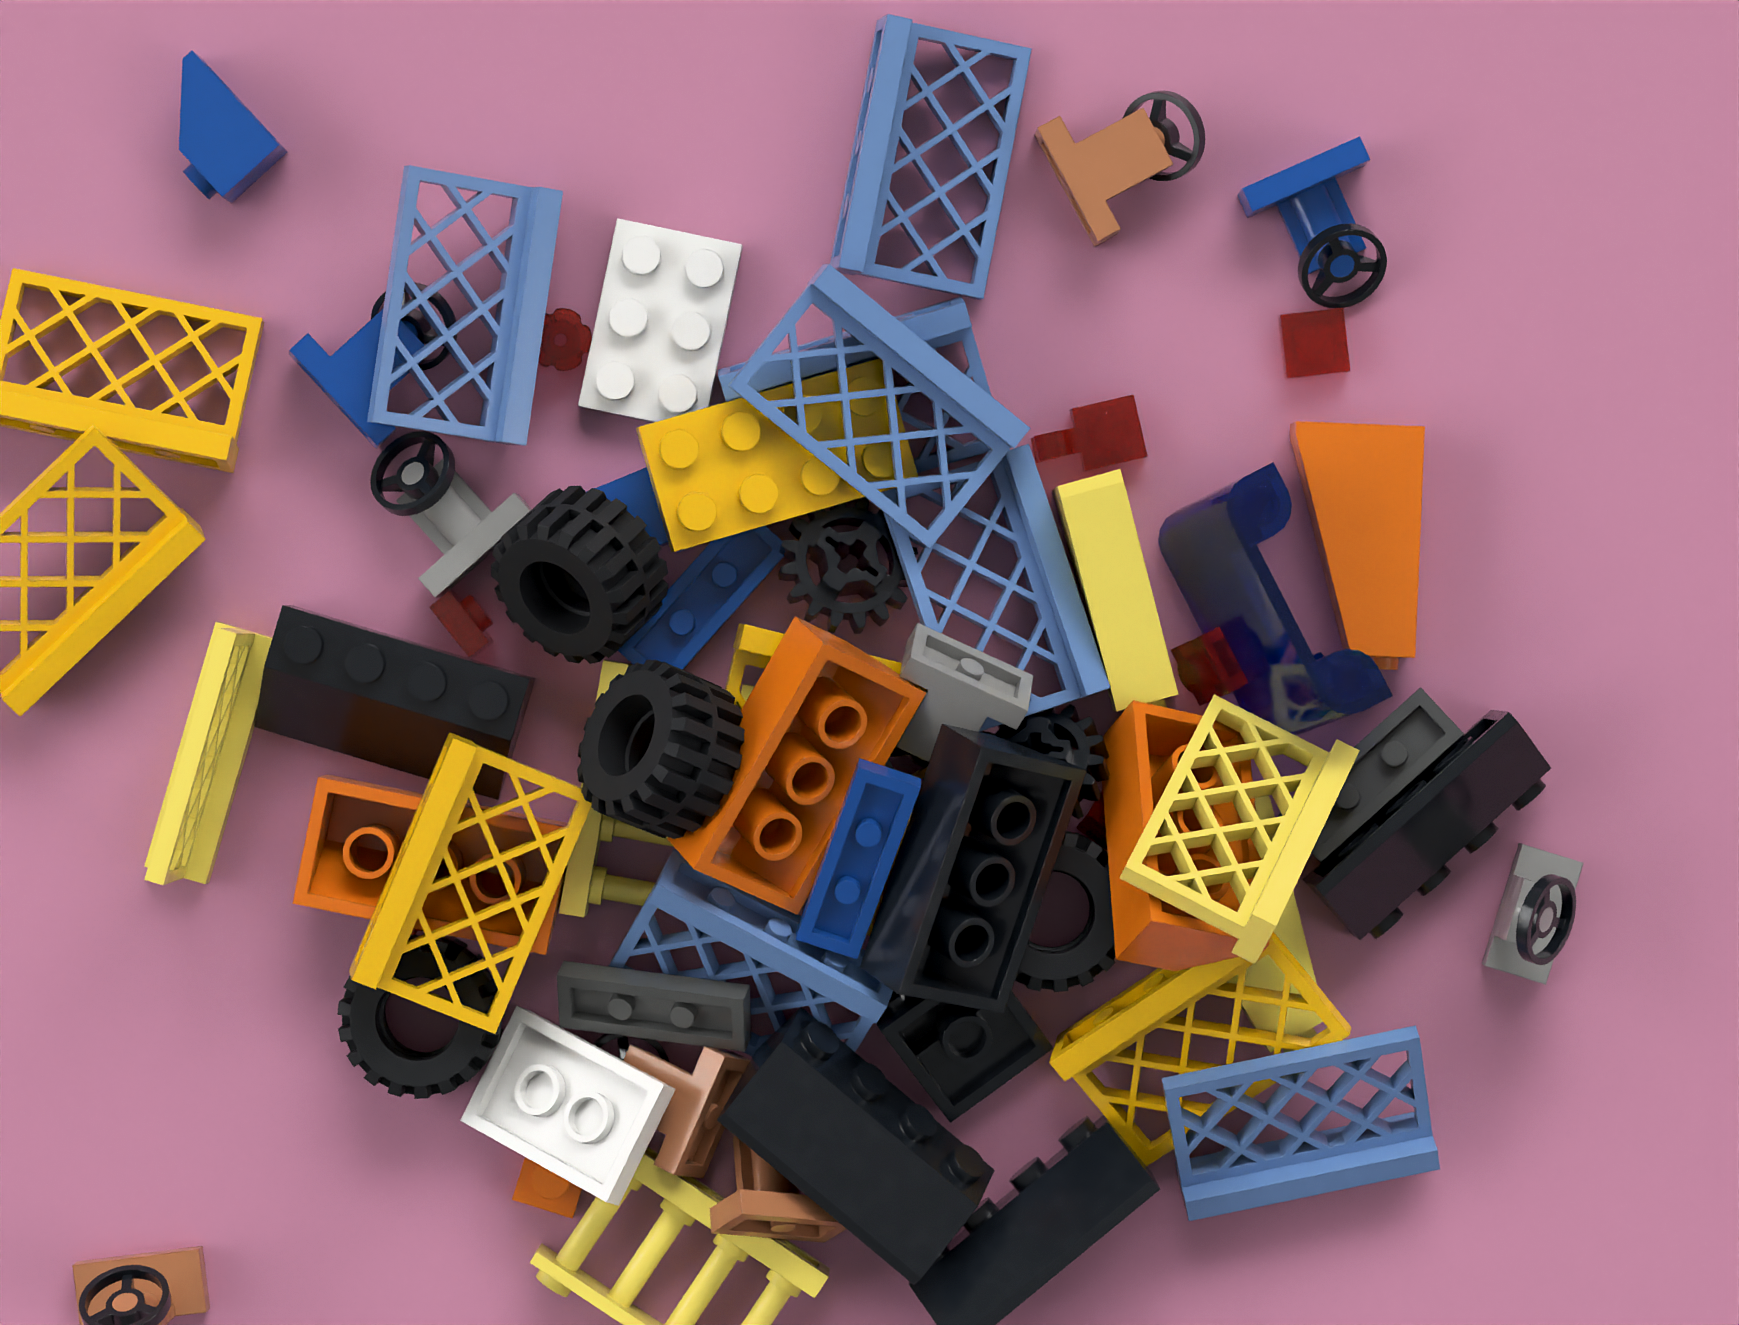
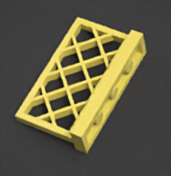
(209, 758)
(1281, 857)

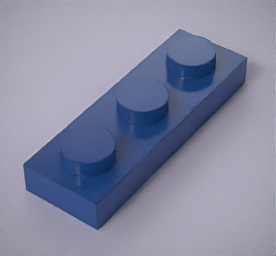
(705, 597)
(858, 858)

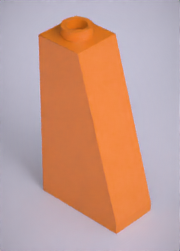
(1367, 527)

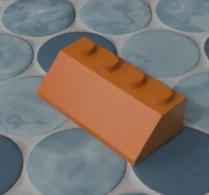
(803, 736)
(1142, 757)
(357, 837)

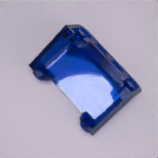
(1229, 586)

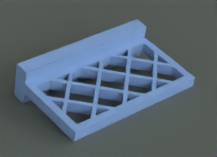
(876, 146)
(519, 310)
(934, 324)
(912, 360)
(1044, 570)
(768, 943)
(1306, 1159)

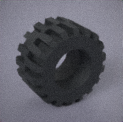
(579, 574)
(660, 749)
(1095, 946)
(409, 1070)

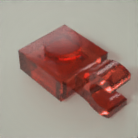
(1101, 435)

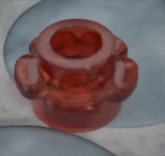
(578, 340)

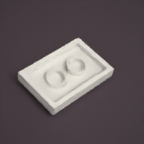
(659, 322)
(568, 1105)

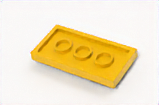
(739, 471)

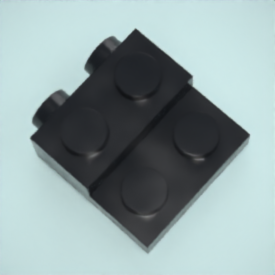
(959, 1049)

